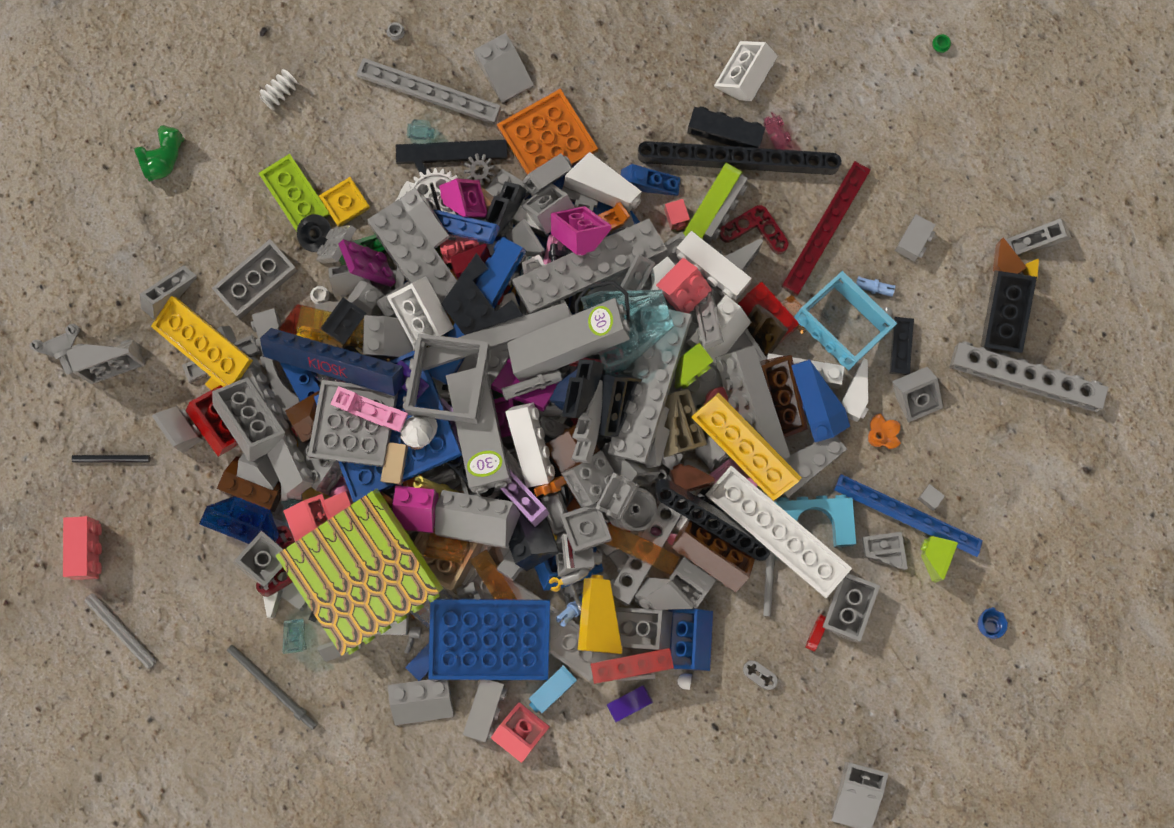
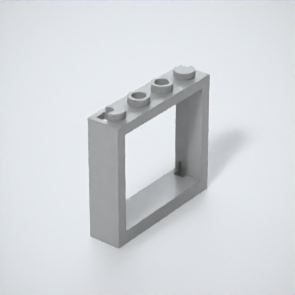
(416, 366)

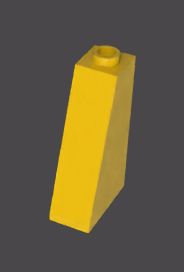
(598, 618)

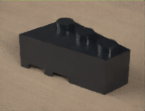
(616, 395)

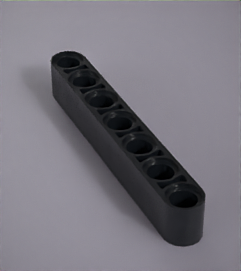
(708, 512)

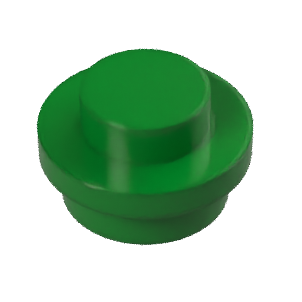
(941, 43)

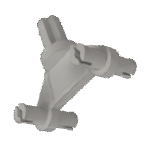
(58, 346)

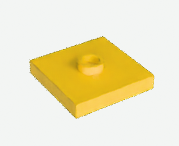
(344, 202)

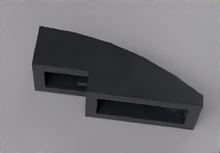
(506, 205)
(582, 388)

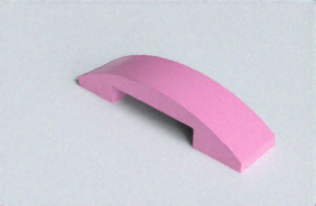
(369, 409)

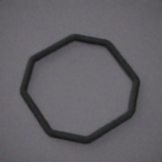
(605, 284)

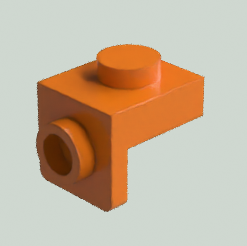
(616, 216)

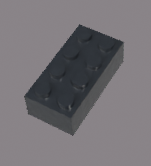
(1008, 311)

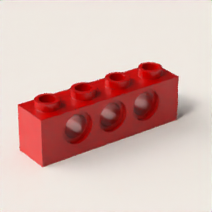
(632, 666)

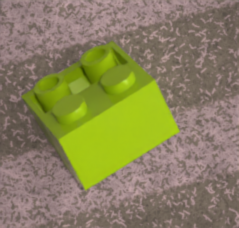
(692, 363)

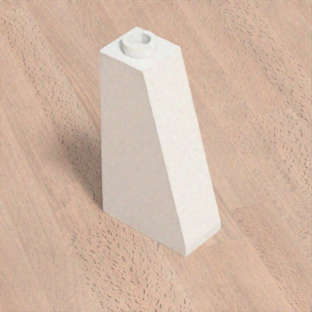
(602, 183)

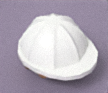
(418, 431)

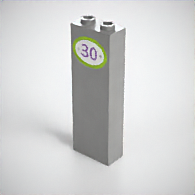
(569, 340)
(481, 442)

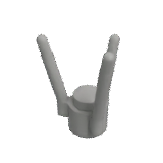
(574, 591)

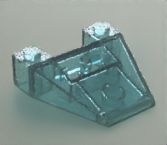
(648, 324)

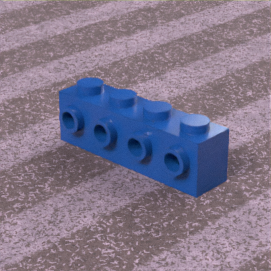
(302, 380)

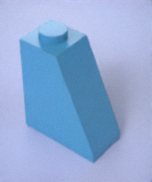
(552, 690)

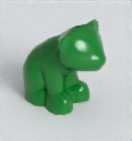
(160, 162)

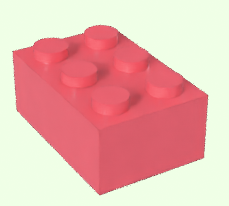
(81, 548)

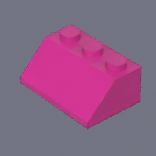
(579, 229)

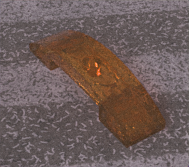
(642, 549)
(491, 577)

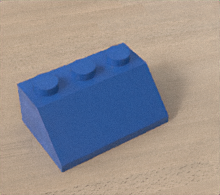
(691, 639)

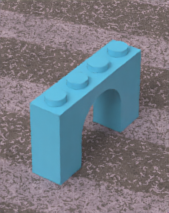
(838, 510)

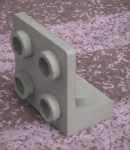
(324, 472)
(589, 479)

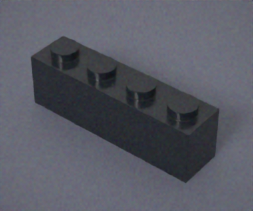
(725, 129)

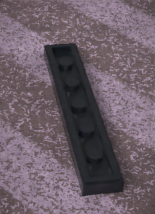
(451, 151)

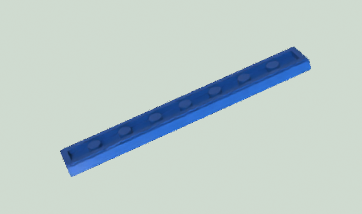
(907, 514)

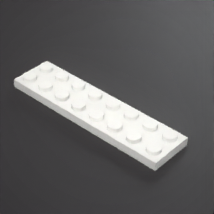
(778, 532)

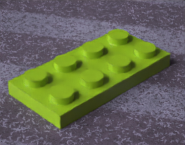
(292, 190)

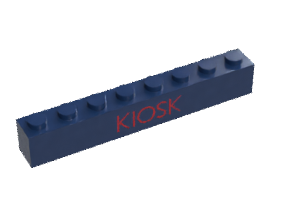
(332, 361)

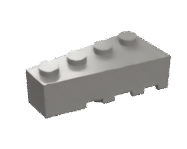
(813, 460)

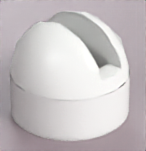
(684, 681)

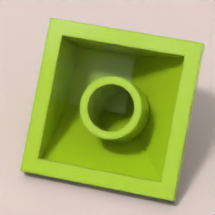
(937, 556)

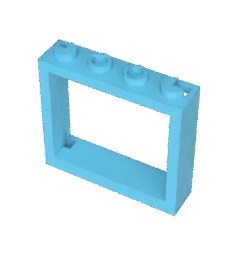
(862, 303)

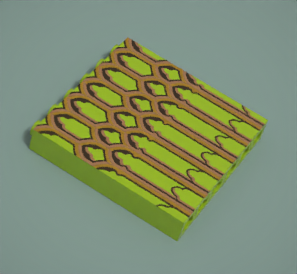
(360, 573)

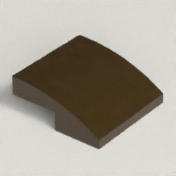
(765, 329)

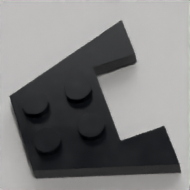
(470, 307)

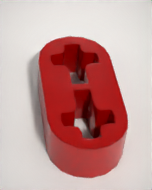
(816, 634)

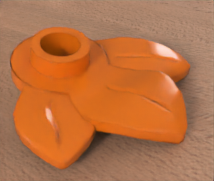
(885, 430)

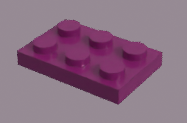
(367, 263)

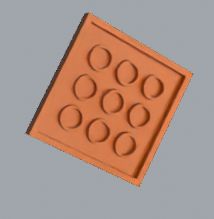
(545, 132)

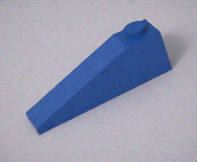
(822, 407)

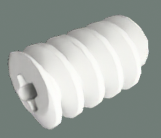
(278, 88)

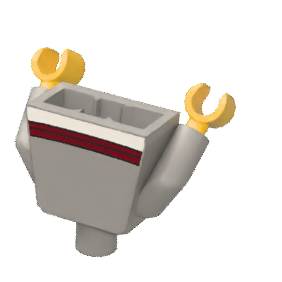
(571, 565)

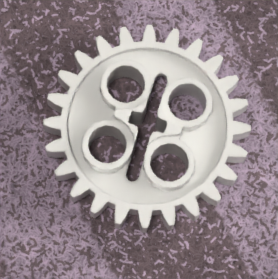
(437, 179)

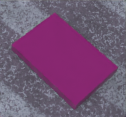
(540, 397)

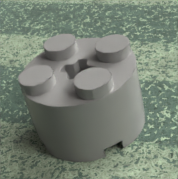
(712, 454)

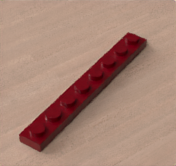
(826, 228)

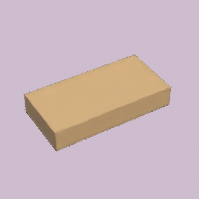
(394, 463)

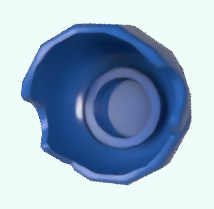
(992, 623)

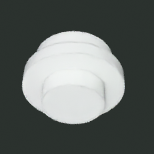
(319, 295)

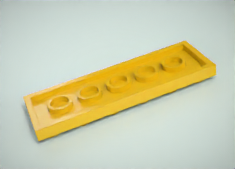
(201, 342)
(746, 447)

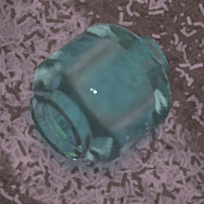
(420, 131)

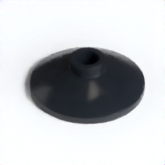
(320, 228)

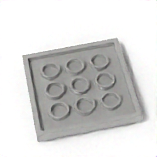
(345, 436)

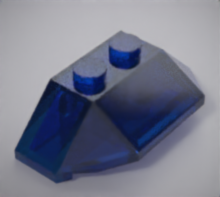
(239, 520)

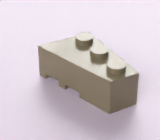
(684, 431)

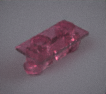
(774, 125)

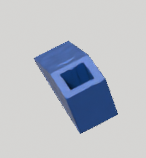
(651, 180)

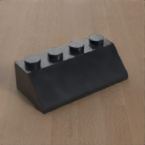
(529, 543)

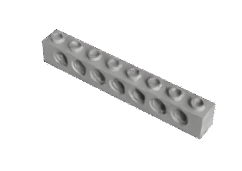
(1095, 389)
(626, 594)

